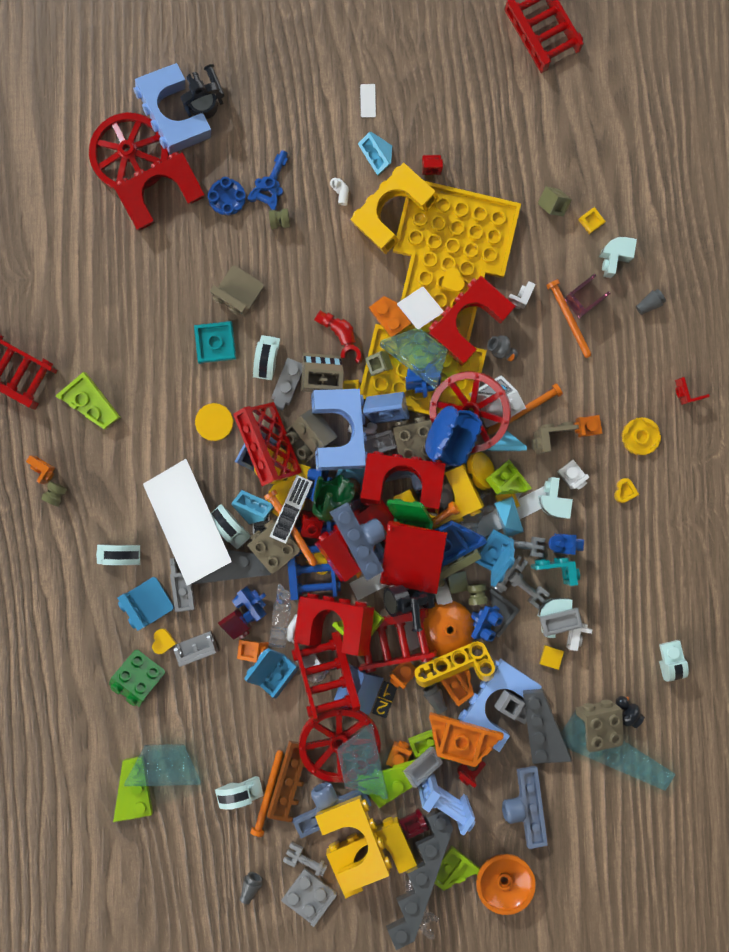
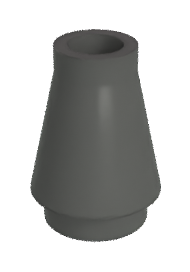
(652, 301)
(435, 697)
(251, 885)

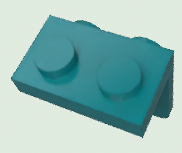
(569, 572)

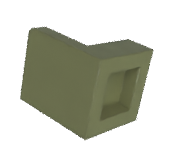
(554, 201)

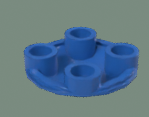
(226, 196)

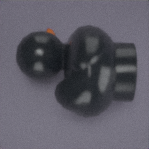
(631, 714)

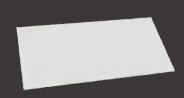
(187, 522)

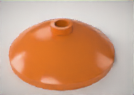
(440, 619)
(506, 896)

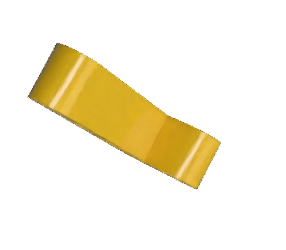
(453, 668)

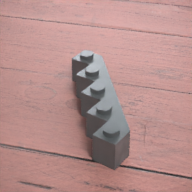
(422, 880)

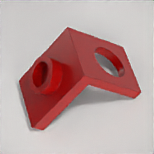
(683, 393)
(468, 776)

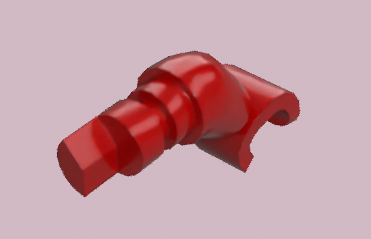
(343, 330)

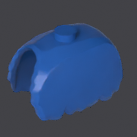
(452, 436)

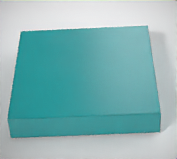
(215, 342)

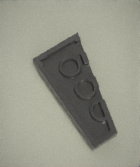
(242, 566)
(544, 733)

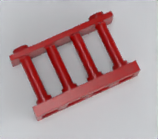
(533, 42)
(11, 388)
(399, 622)
(345, 681)

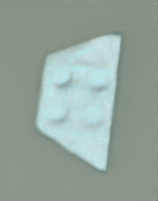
(418, 353)
(362, 764)
(163, 766)

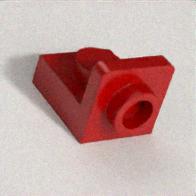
(432, 165)
(310, 524)

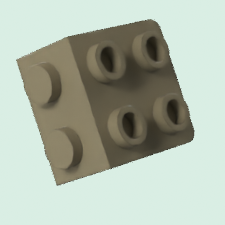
(237, 291)
(412, 437)
(541, 439)
(270, 551)
(602, 725)

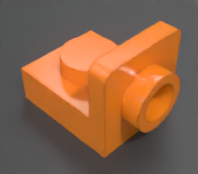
(588, 426)
(39, 466)
(250, 650)
(402, 674)
(399, 753)

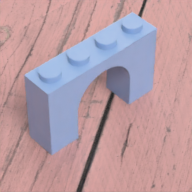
(173, 134)
(347, 404)
(504, 678)

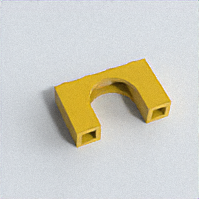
(401, 183)
(465, 495)
(394, 840)
(374, 864)

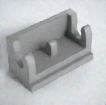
(195, 648)

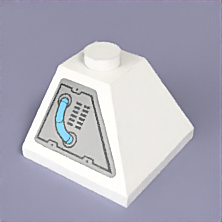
(496, 406)

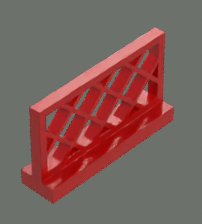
(257, 446)

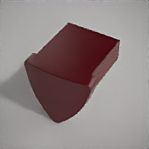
(413, 824)

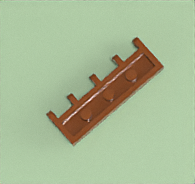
(287, 784)

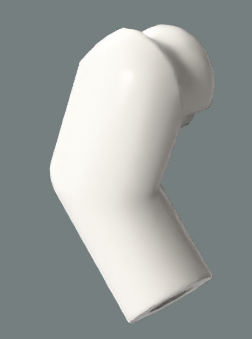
(342, 189)
(370, 430)
(291, 629)

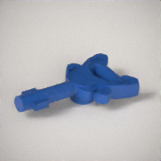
(270, 184)

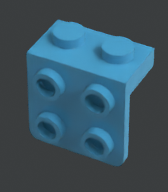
(497, 556)
(145, 603)
(272, 672)

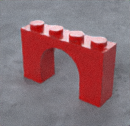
(132, 190)
(480, 295)
(381, 466)
(335, 548)
(356, 620)

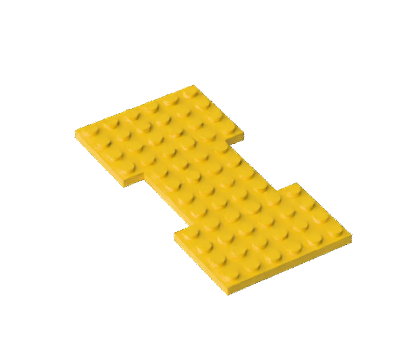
(457, 232)

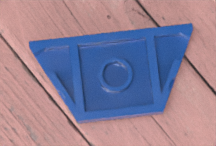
(459, 541)

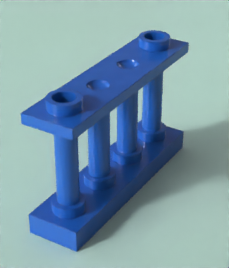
(295, 570)

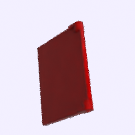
(413, 557)

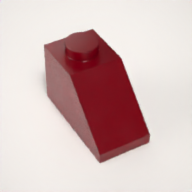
(235, 625)

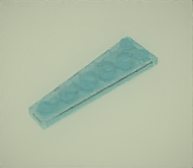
(622, 758)

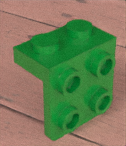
(410, 513)
(136, 678)

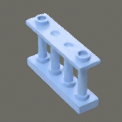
(436, 797)

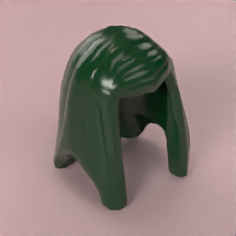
(331, 495)

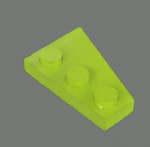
(88, 399)
(395, 782)
(131, 800)

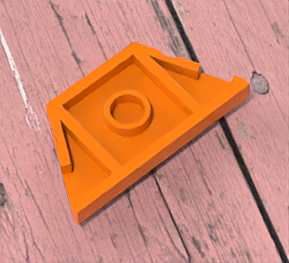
(462, 740)

